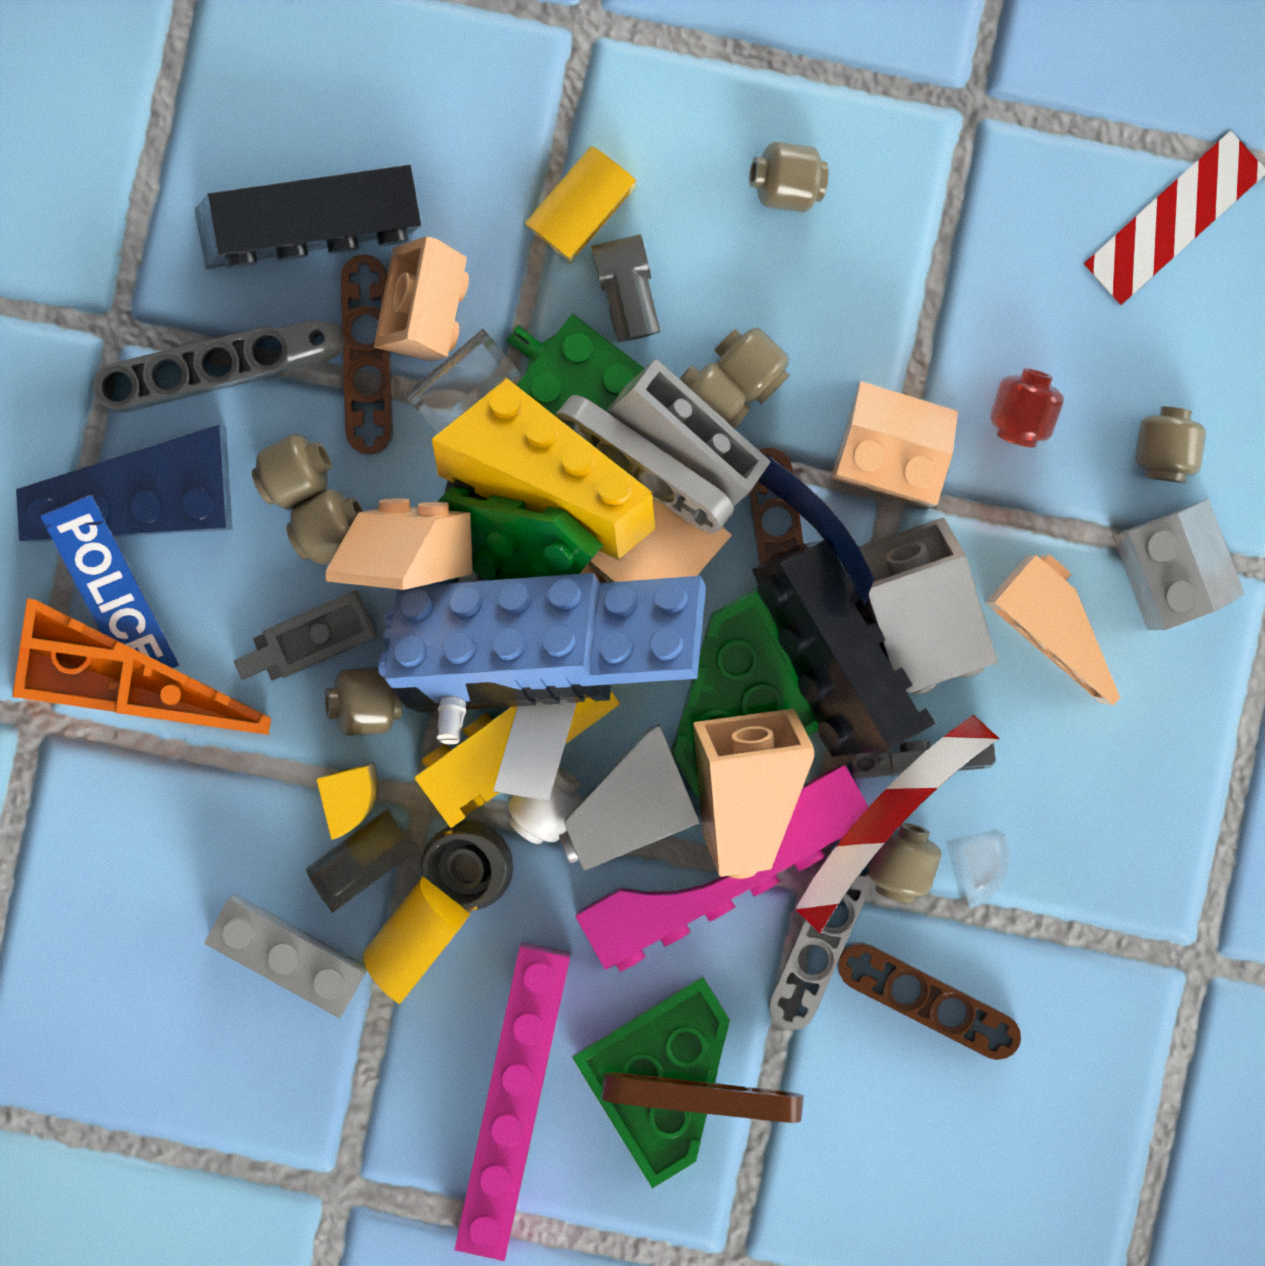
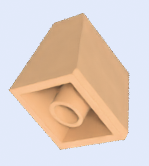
(896, 446)
(667, 552)
(749, 786)

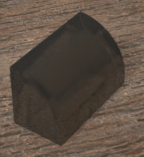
(361, 859)

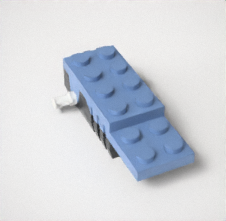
(536, 641)

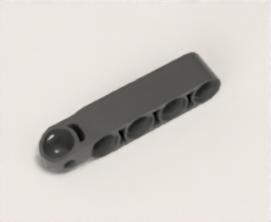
(297, 352)

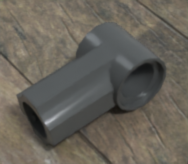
(625, 275)

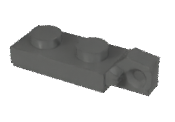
(309, 638)
(893, 764)

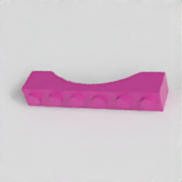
(634, 919)
(512, 1101)

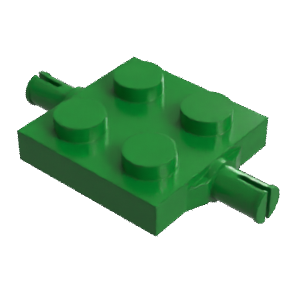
(573, 364)

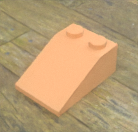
(1052, 618)

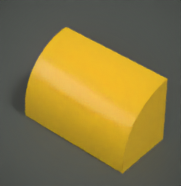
(581, 203)
(348, 797)
(412, 939)

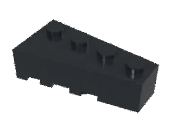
(307, 216)
(837, 653)

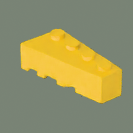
(527, 454)
(466, 776)

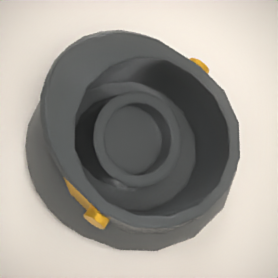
(468, 864)

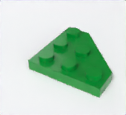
(522, 542)
(738, 675)
(670, 1040)

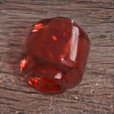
(1026, 408)

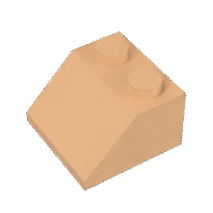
(422, 300)
(404, 546)

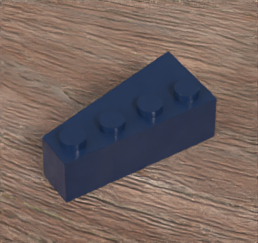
(144, 492)

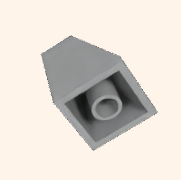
(1179, 566)
(927, 606)
(630, 805)

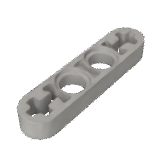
(662, 474)
(833, 942)

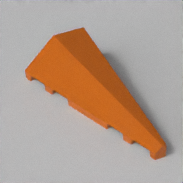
(87, 669)

